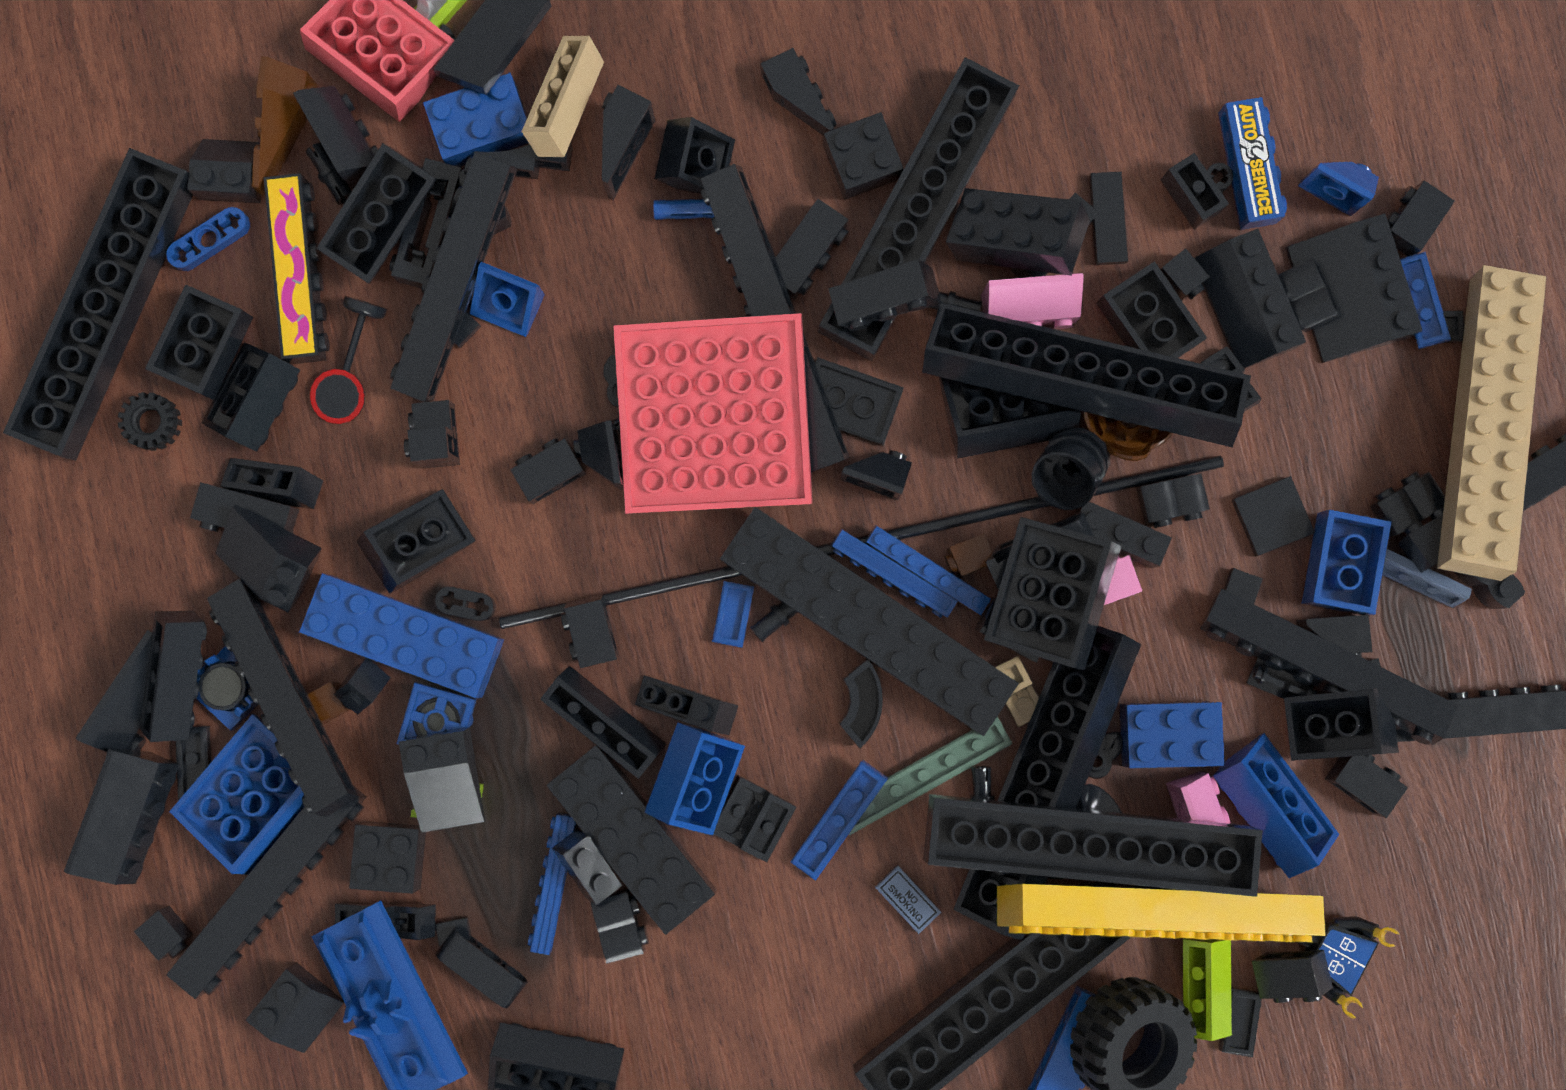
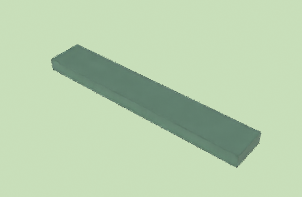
(934, 770)

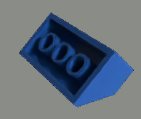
(1279, 804)

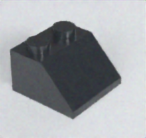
(691, 152)
(223, 171)
(295, 1009)

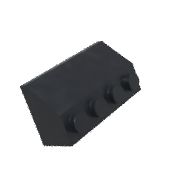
(376, 213)
(1249, 300)
(119, 713)
(122, 817)
(551, 1061)

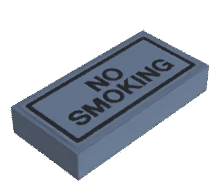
(908, 899)

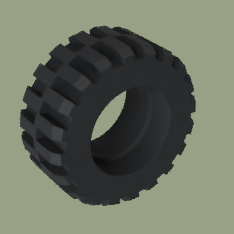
(1111, 1022)

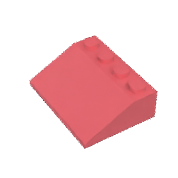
(378, 49)

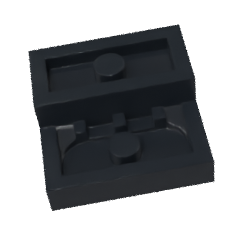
(753, 818)

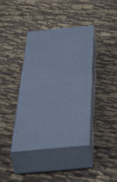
(1427, 583)

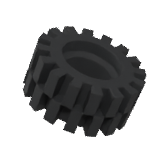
(132, 416)

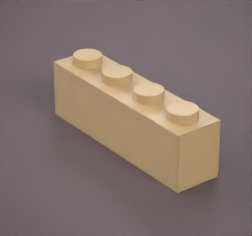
(563, 96)

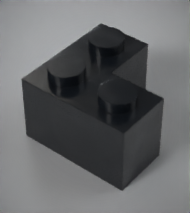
(432, 435)

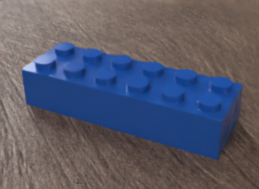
(401, 635)

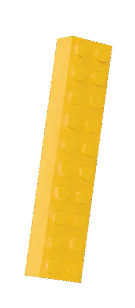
(1158, 913)

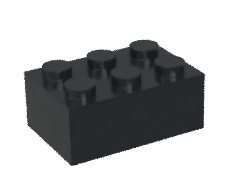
(1151, 314)
(199, 342)

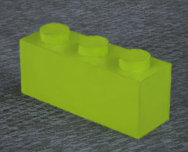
(1208, 986)

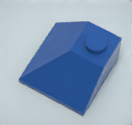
(1342, 185)

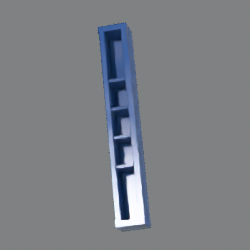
(927, 570)
(893, 574)
(552, 889)

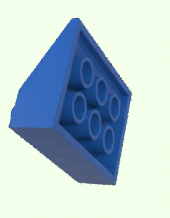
(242, 799)

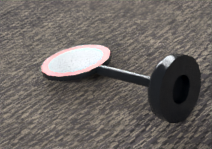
(337, 393)

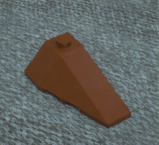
(280, 117)

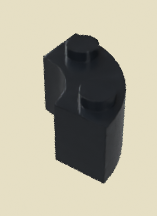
(864, 703)

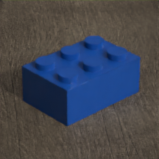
(477, 122)
(1346, 562)
(1172, 734)
(694, 779)

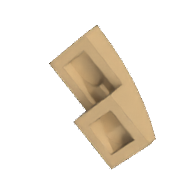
(1024, 697)

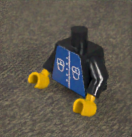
(1348, 951)

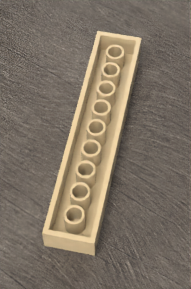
(1492, 424)

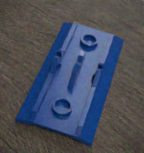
(388, 1002)

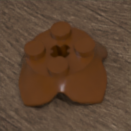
(1123, 442)

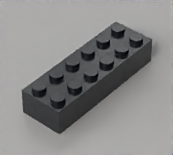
(631, 841)

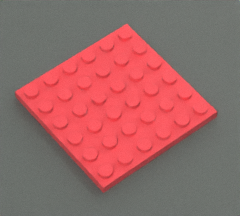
(713, 413)

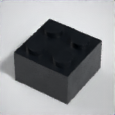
(862, 155)
(387, 857)

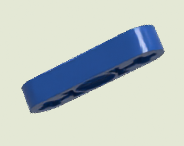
(221, 219)

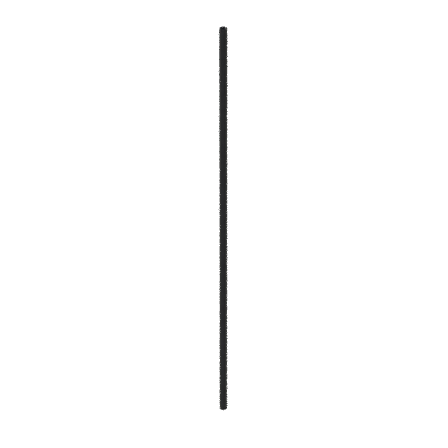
(899, 533)

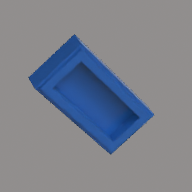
(733, 614)

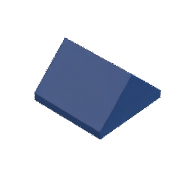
(505, 299)

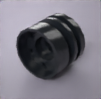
(1070, 468)

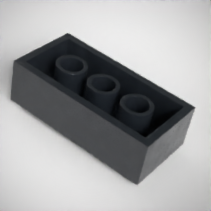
(1018, 231)

